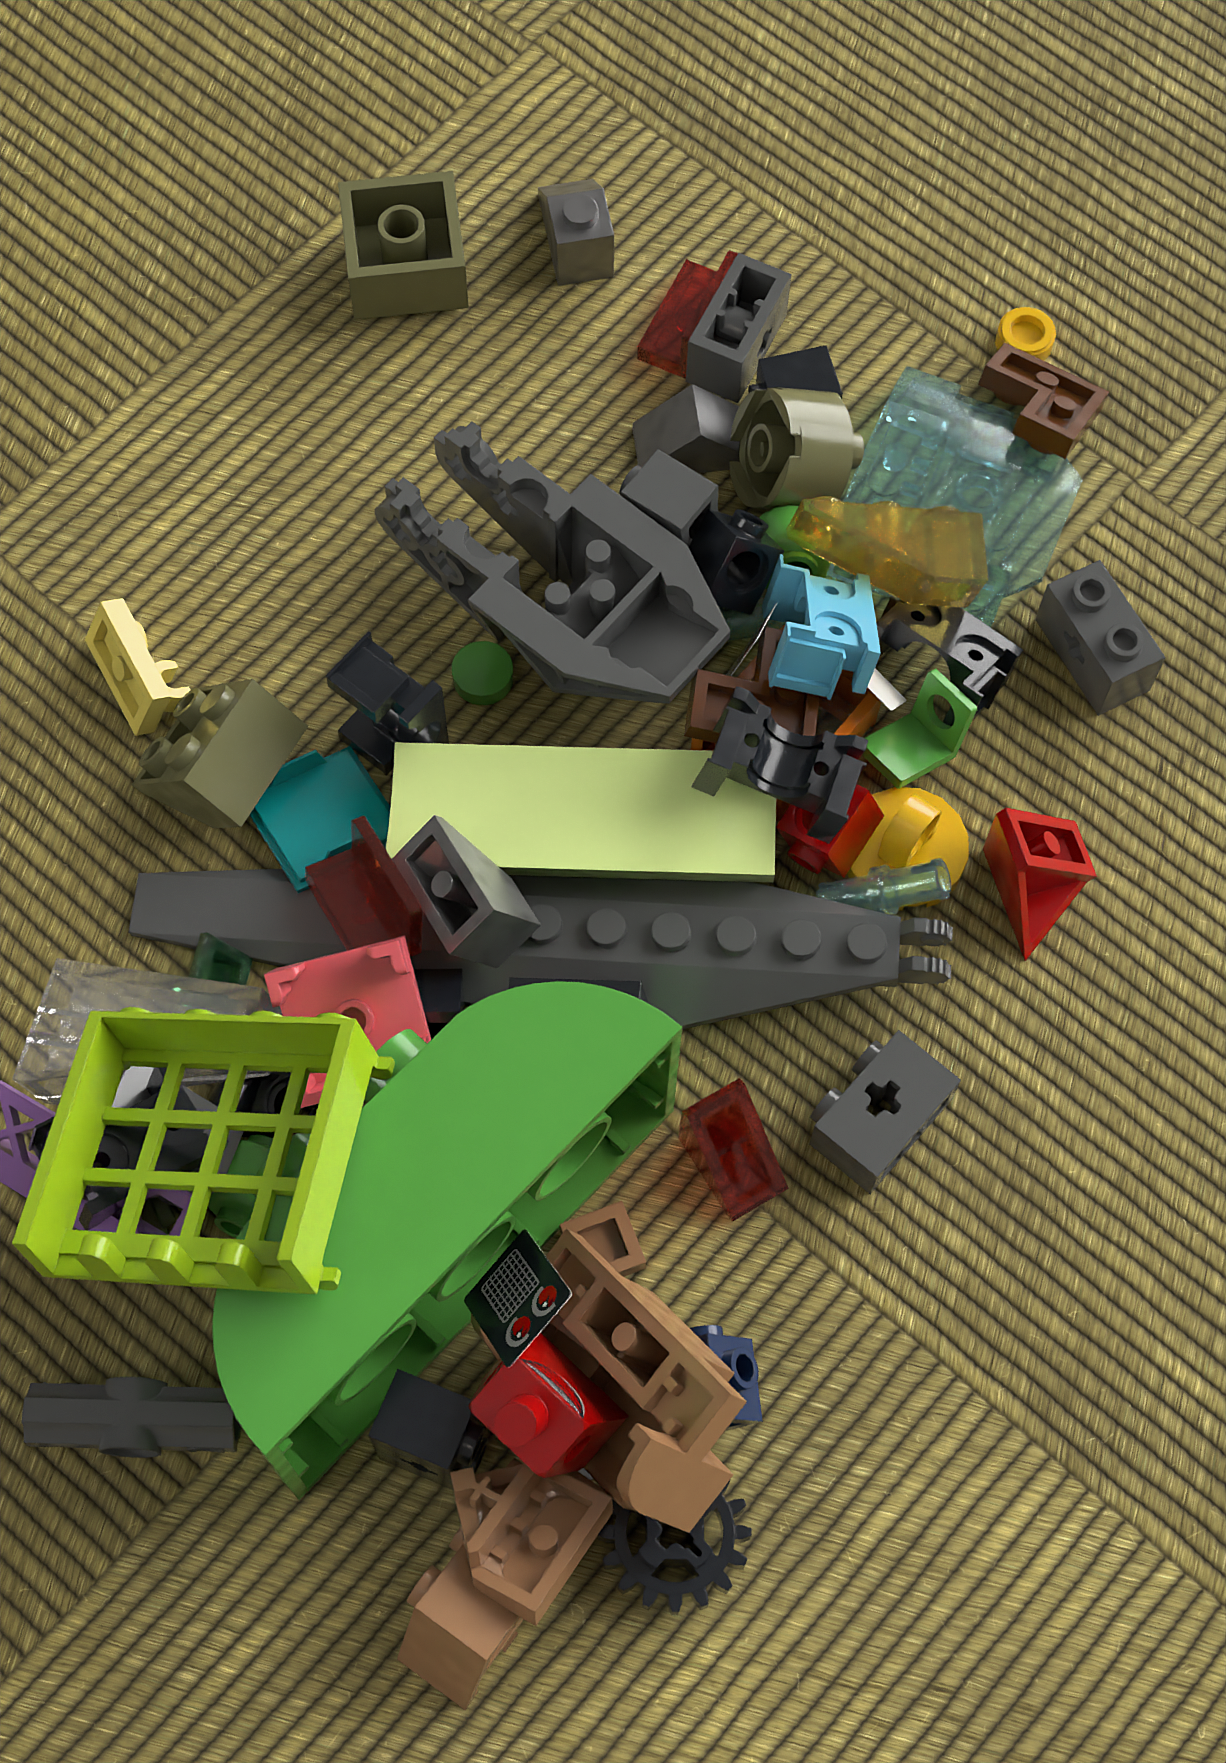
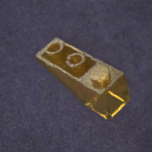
(906, 551)

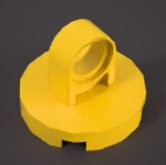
(915, 832)

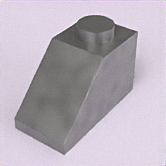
(578, 231)
(465, 895)

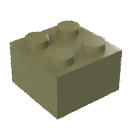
(403, 245)

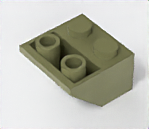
(220, 752)

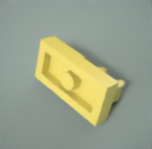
(128, 668)

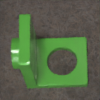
(920, 739)

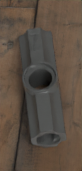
(129, 1417)

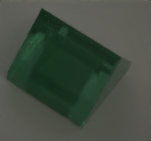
(219, 961)

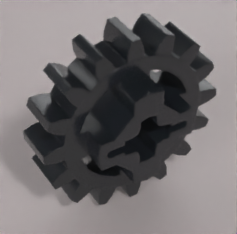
(697, 1561)

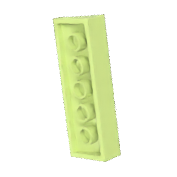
(585, 811)

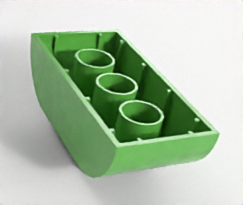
(452, 1157)

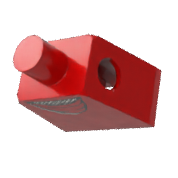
(546, 1410)

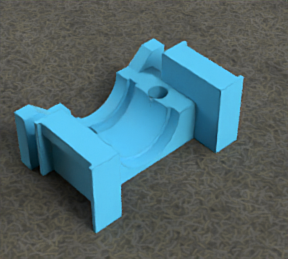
(825, 630)

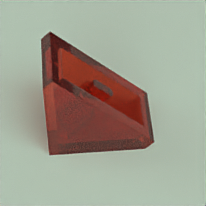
(732, 1150)

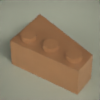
(456, 1627)

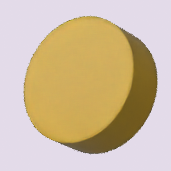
(1028, 331)

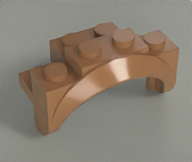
(656, 1375)

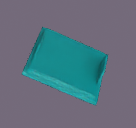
(311, 809)

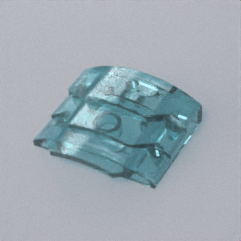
(962, 454)

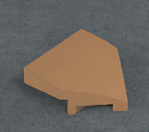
(526, 1533)

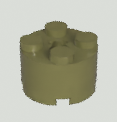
(792, 447)

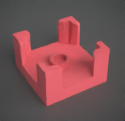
(360, 983)

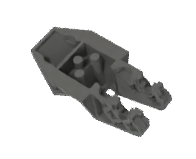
(635, 598)

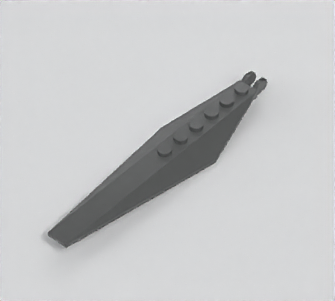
(693, 943)

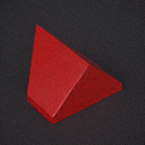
(1037, 870)

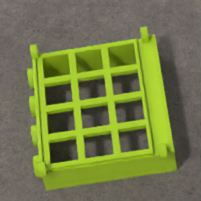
(201, 1041)

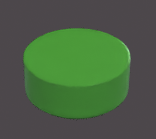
(482, 673)

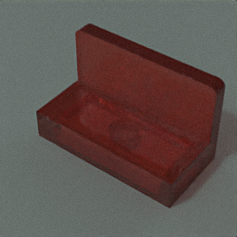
(679, 314)
(366, 893)

